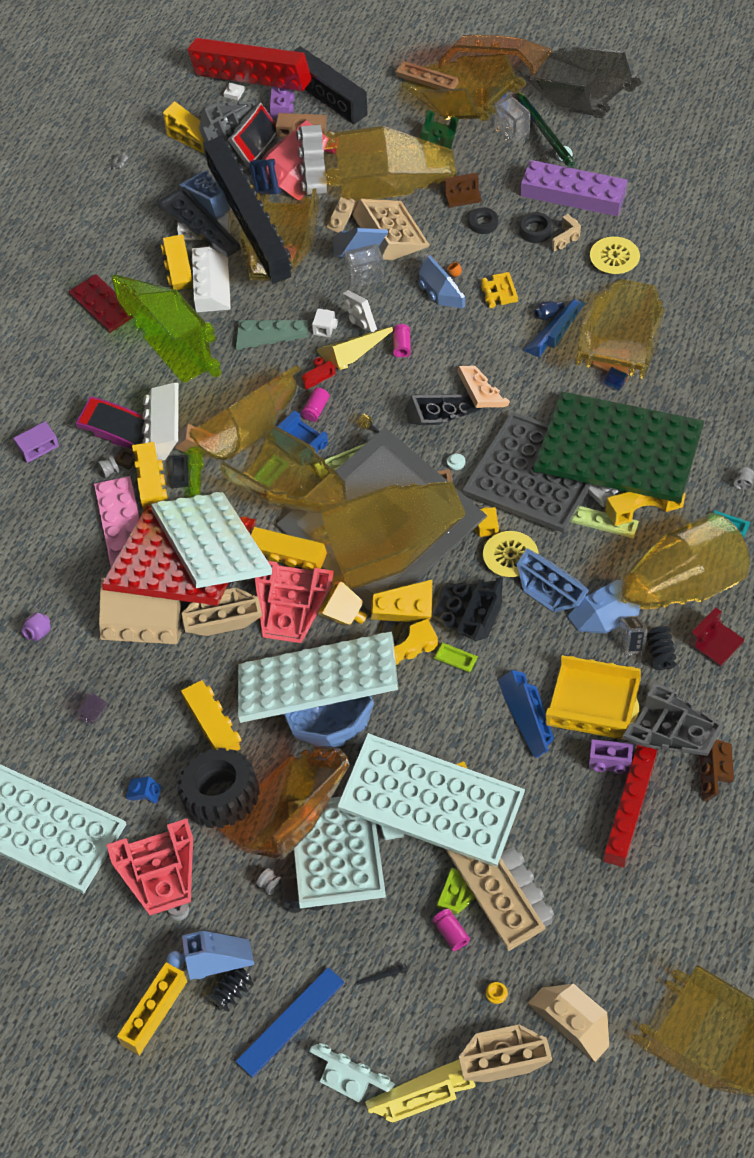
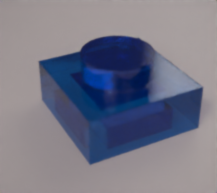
(615, 378)

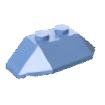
(439, 284)
(549, 583)
(601, 610)

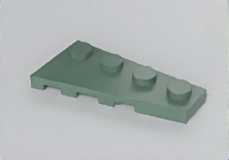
(259, 332)

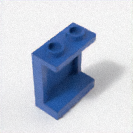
(302, 431)

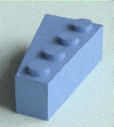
(207, 193)

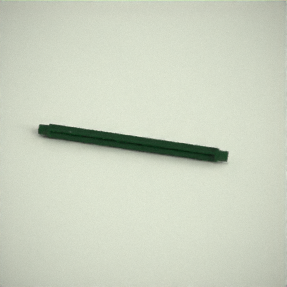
(546, 130)

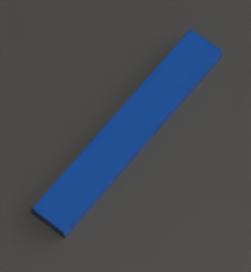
(289, 1022)

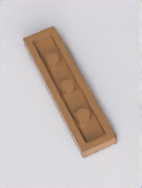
(426, 76)

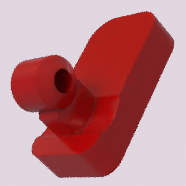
(320, 373)

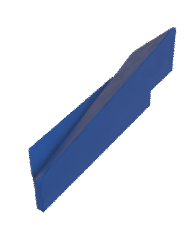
(555, 329)
(527, 711)

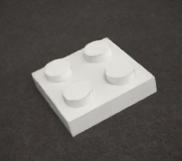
(359, 311)

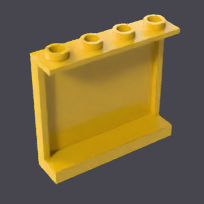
(594, 697)

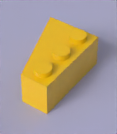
(183, 127)
(177, 262)
(149, 475)
(403, 604)

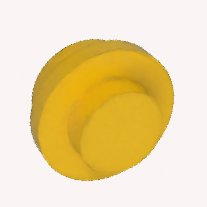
(496, 993)

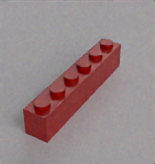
(630, 806)

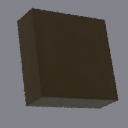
(125, 458)

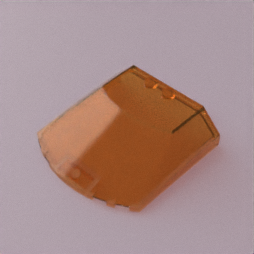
(530, 53)
(289, 803)

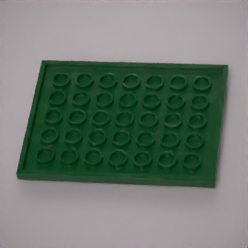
(620, 446)

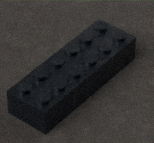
(335, 89)

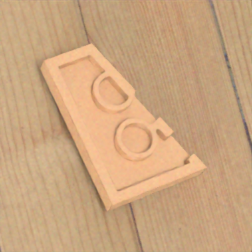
(479, 390)

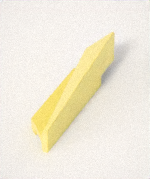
(420, 1093)

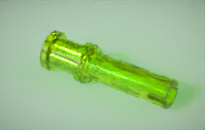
(195, 466)

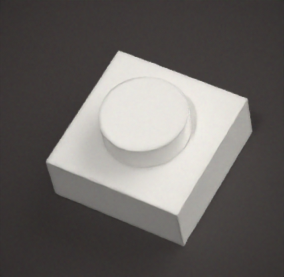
(234, 91)

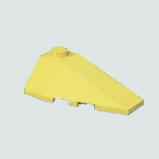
(349, 351)

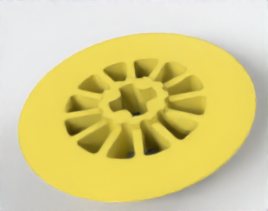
(624, 250)
(506, 538)

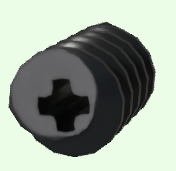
(661, 648)
(230, 989)

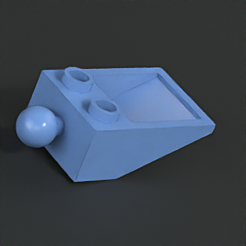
(356, 239)
(211, 954)

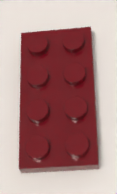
(100, 303)

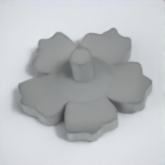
(119, 161)

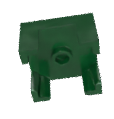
(437, 132)

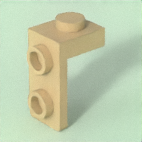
(341, 214)
(572, 233)

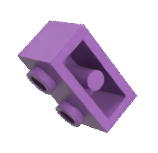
(281, 101)
(36, 442)
(610, 756)

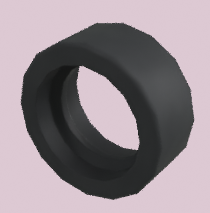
(535, 237)

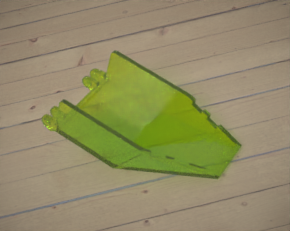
(169, 326)

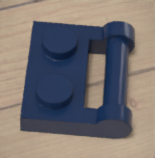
(261, 178)

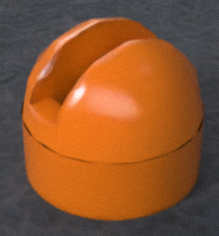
(454, 269)

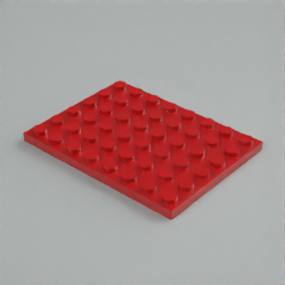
(153, 568)

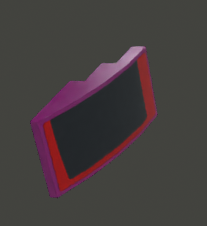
(112, 422)

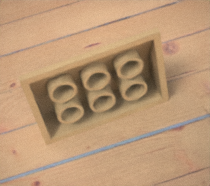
(403, 233)
(139, 618)

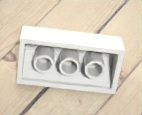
(210, 280)
(161, 418)

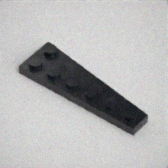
(194, 216)

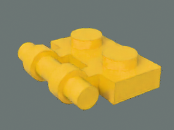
(504, 288)

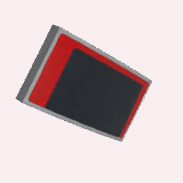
(253, 134)

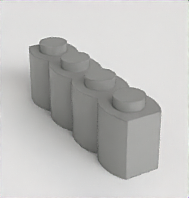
(312, 159)
(524, 877)

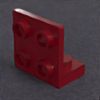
(715, 639)

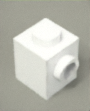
(324, 323)

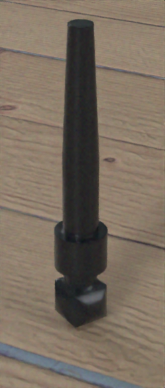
(392, 972)

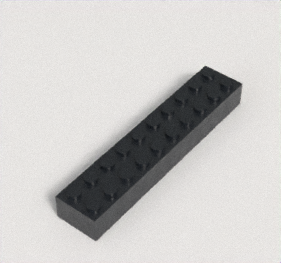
(248, 210)

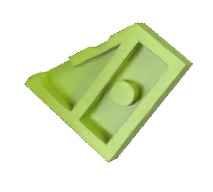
(455, 894)

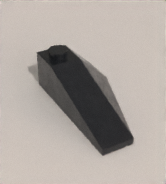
(438, 408)

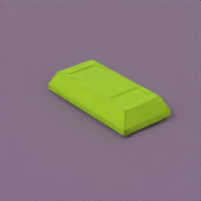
(456, 657)

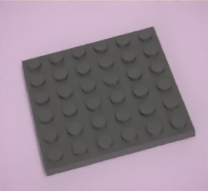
(509, 482)

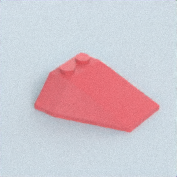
(288, 162)
(291, 600)
(157, 867)

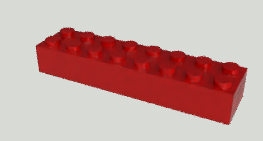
(249, 64)

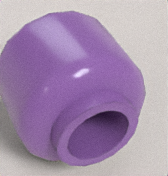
(36, 626)

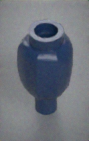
(547, 310)

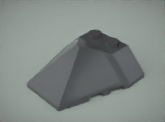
(222, 120)
(673, 724)

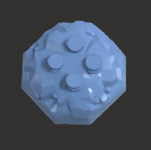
(331, 723)

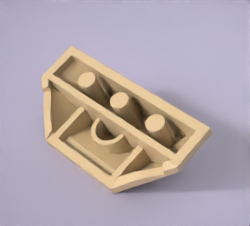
(234, 612)
(574, 1017)
(503, 1054)

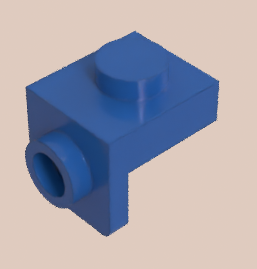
(143, 789)

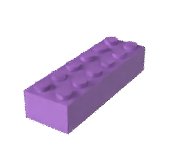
(573, 188)

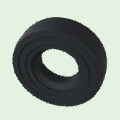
(483, 228)

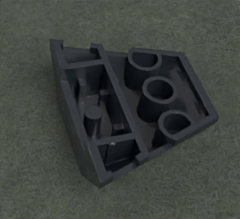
(469, 607)

